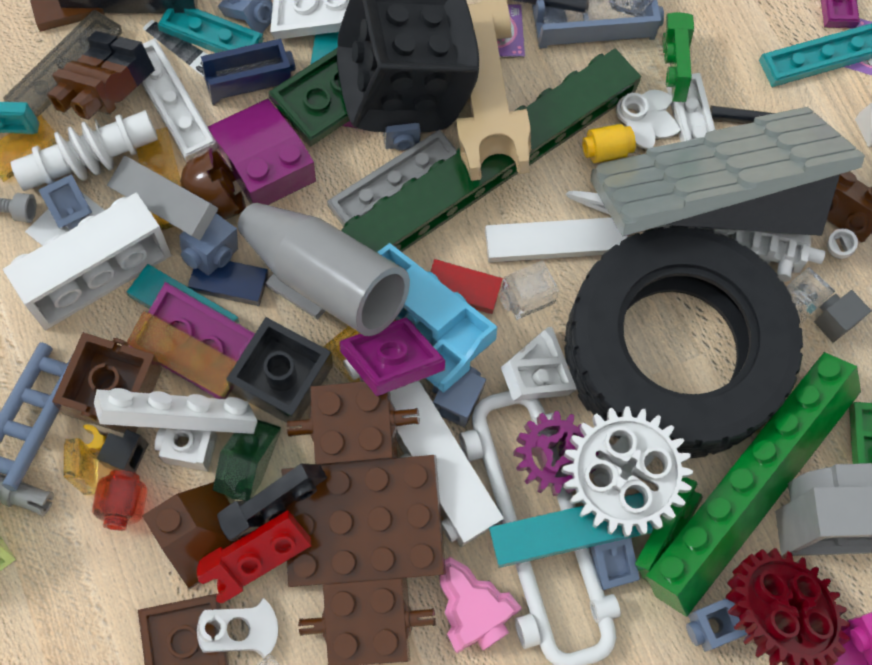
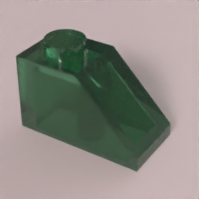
(245, 461)

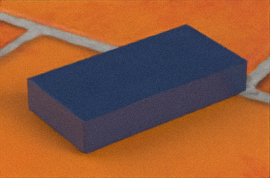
(231, 282)

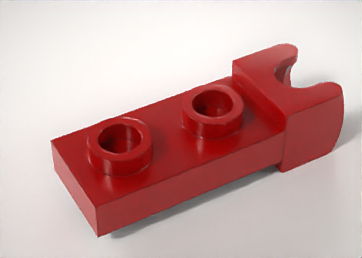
(253, 555)

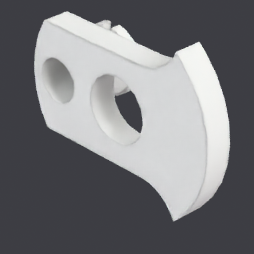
(261, 625)

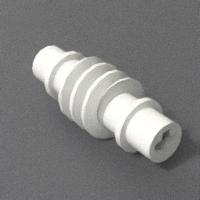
(84, 151)

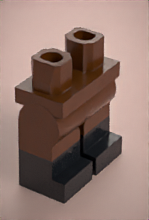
(101, 75)

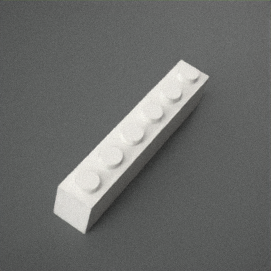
(463, 498)

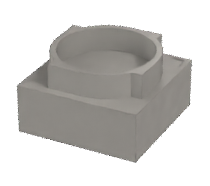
(828, 512)

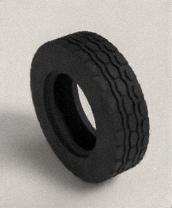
(728, 280)

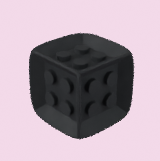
(406, 62)

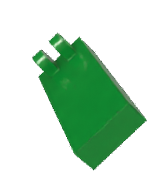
(663, 537)

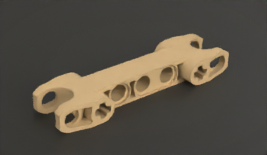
(493, 126)

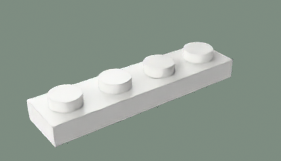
(174, 412)

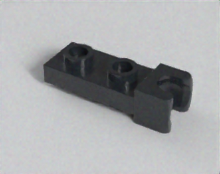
(246, 516)

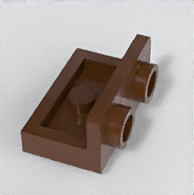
(852, 206)

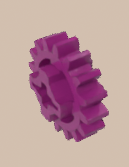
(541, 448)

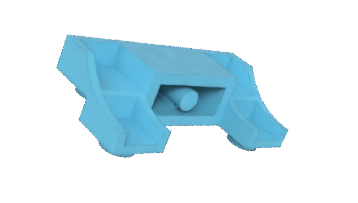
(443, 319)

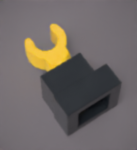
(118, 452)

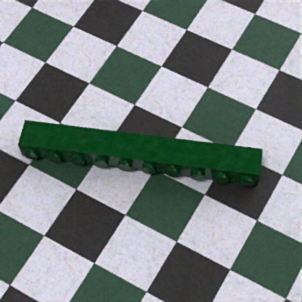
(447, 188)

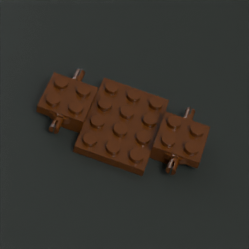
(366, 524)

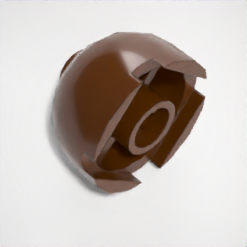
(213, 180)

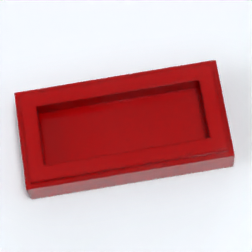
(476, 287)

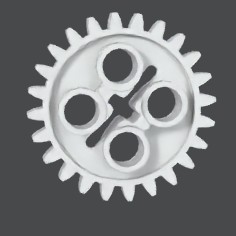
(609, 502)

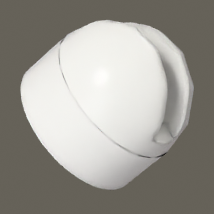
(848, 240)

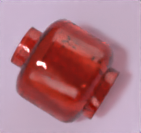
(119, 499)

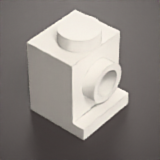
(194, 455)

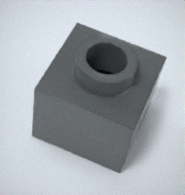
(841, 314)

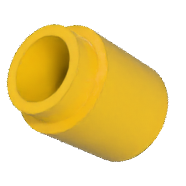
(609, 143)

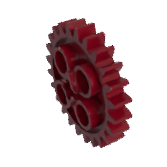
(787, 610)

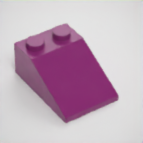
(263, 153)

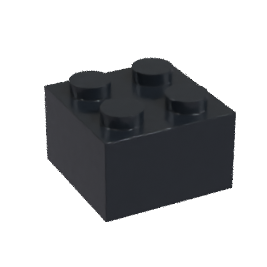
(279, 371)

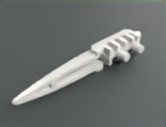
(788, 250)

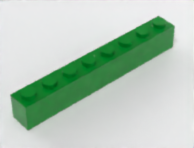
(754, 484)

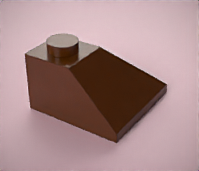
(189, 528)

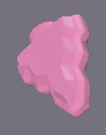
(474, 608)

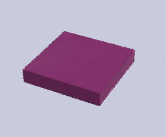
(392, 357)

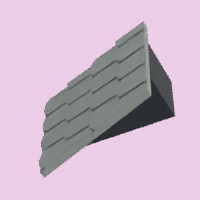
(739, 177)

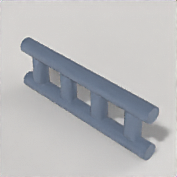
(33, 435)

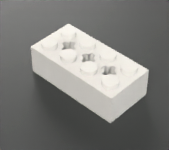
(88, 261)

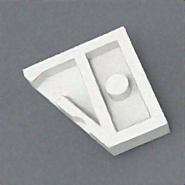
(539, 370)

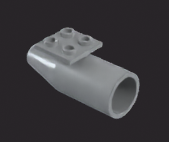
(325, 268)

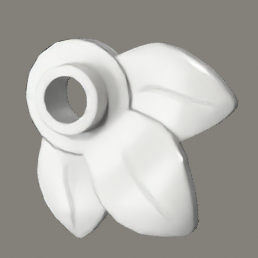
(651, 118)

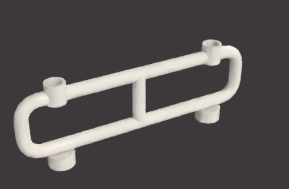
(535, 627)

